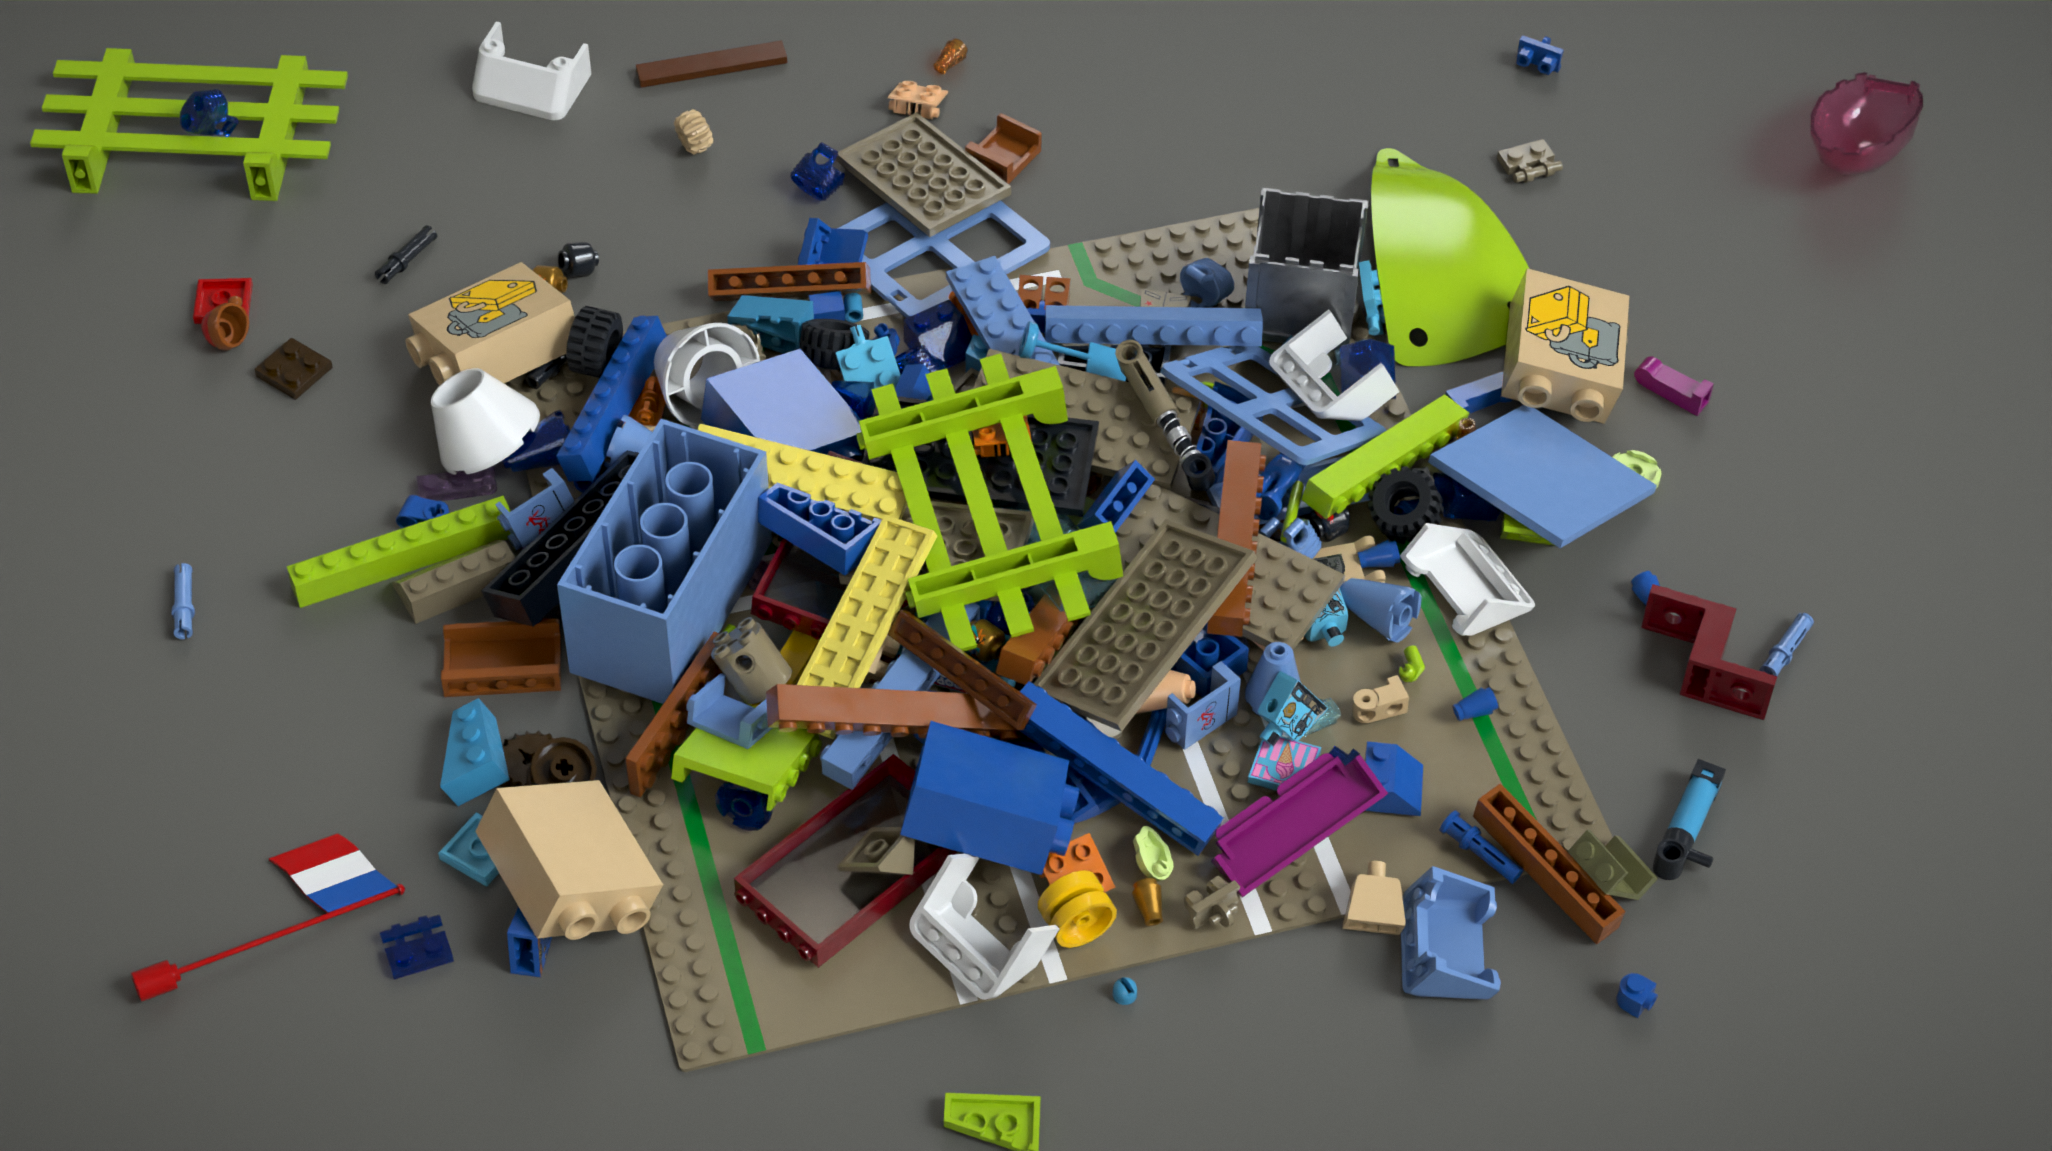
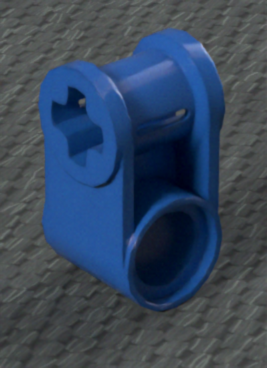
(419, 510)

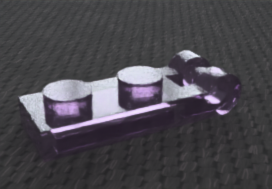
(459, 486)

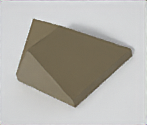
(881, 852)

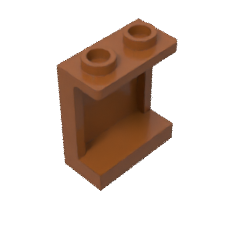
(1007, 148)

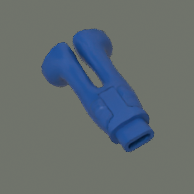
(1283, 473)

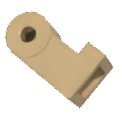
(1380, 702)

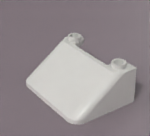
(1467, 576)

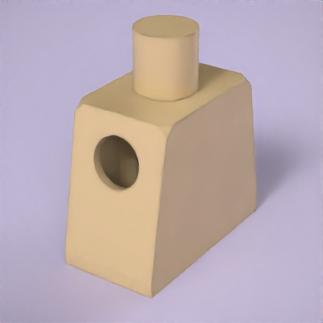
(1375, 902)

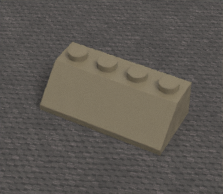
(452, 580)

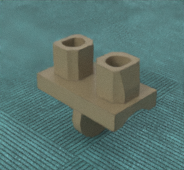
(1216, 907)

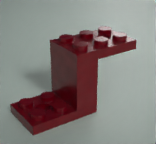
(1707, 675)

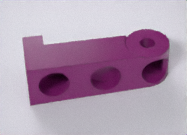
(1674, 385)

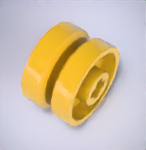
(1078, 908)

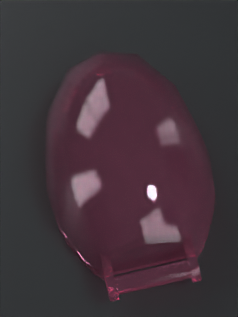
(1864, 123)

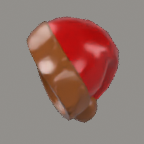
(226, 325)

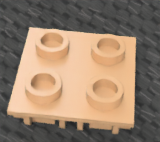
(909, 93)

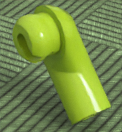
(1414, 667)

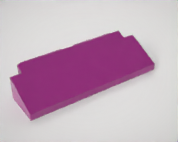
(1307, 812)

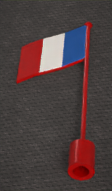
(327, 873)

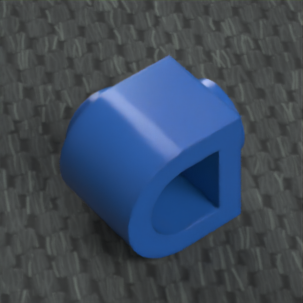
(1636, 994)

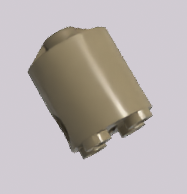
(750, 661)

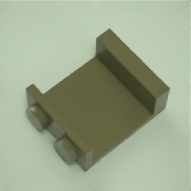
(1613, 866)

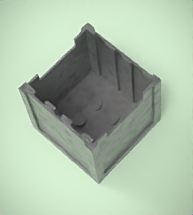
(1305, 261)

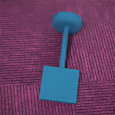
(1100, 358)

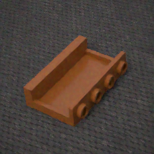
(501, 658)

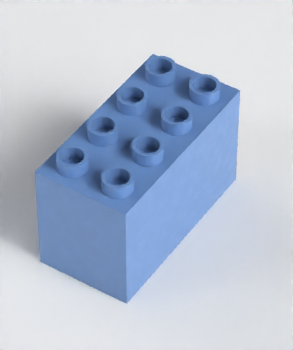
(664, 561)

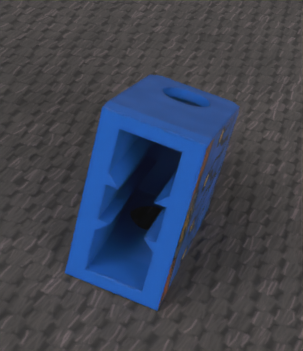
(521, 958)

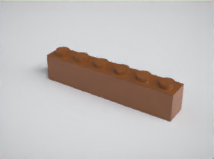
(789, 281)
(1027, 654)
(1548, 863)

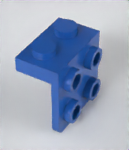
(831, 245)

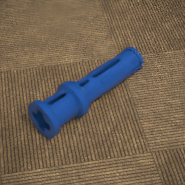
(1469, 836)

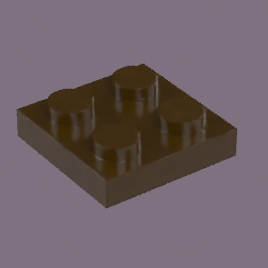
(293, 368)

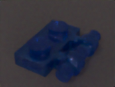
(418, 954)

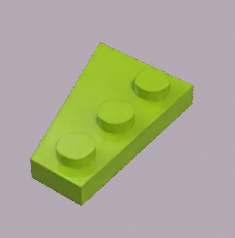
(998, 1119)

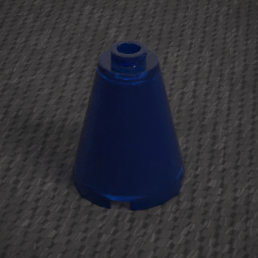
(540, 446)
(743, 805)

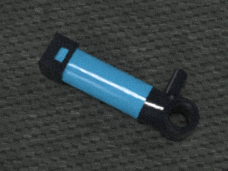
(1687, 822)

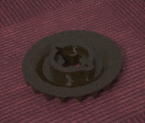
(515, 753)

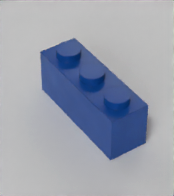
(1118, 497)

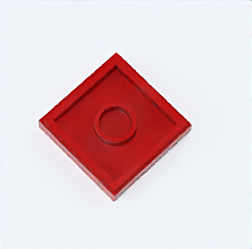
(218, 291)

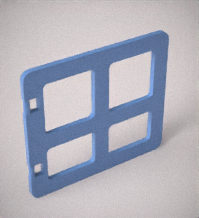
(1034, 246)
(1264, 403)

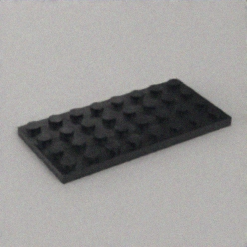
(1062, 450)

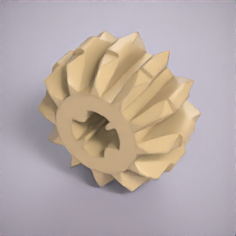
(693, 131)

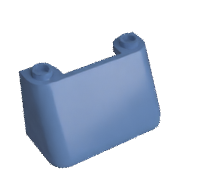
(1445, 937)

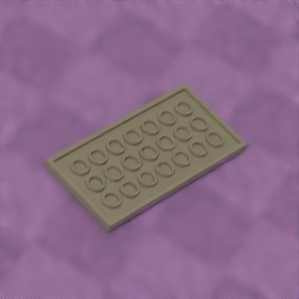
(1124, 424)
(1286, 584)
(1144, 623)

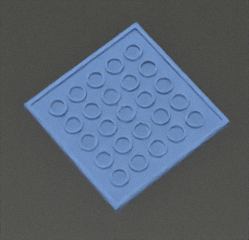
(1542, 475)

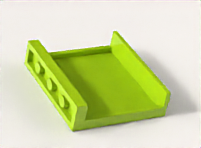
(765, 767)

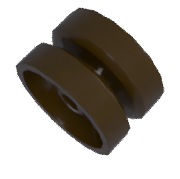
(561, 762)

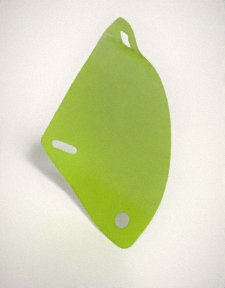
(1440, 263)

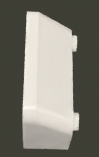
(528, 86)
(1305, 361)
(962, 944)

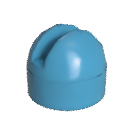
(1121, 994)

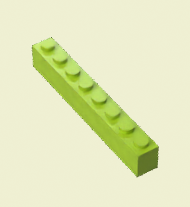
(1395, 448)
(396, 552)

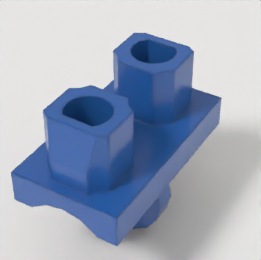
(1539, 53)

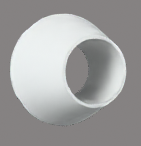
(722, 350)
(479, 421)

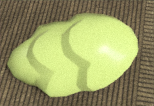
(1152, 854)

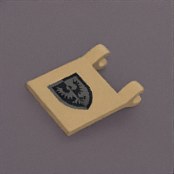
(1346, 560)

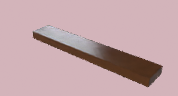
(711, 63)
(962, 669)

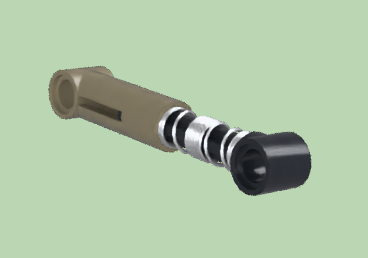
(1164, 413)

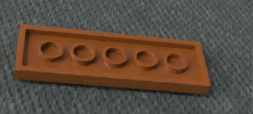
(669, 724)

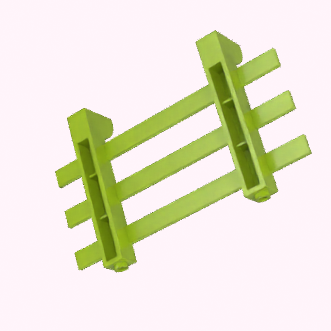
(265, 157)
(1001, 570)

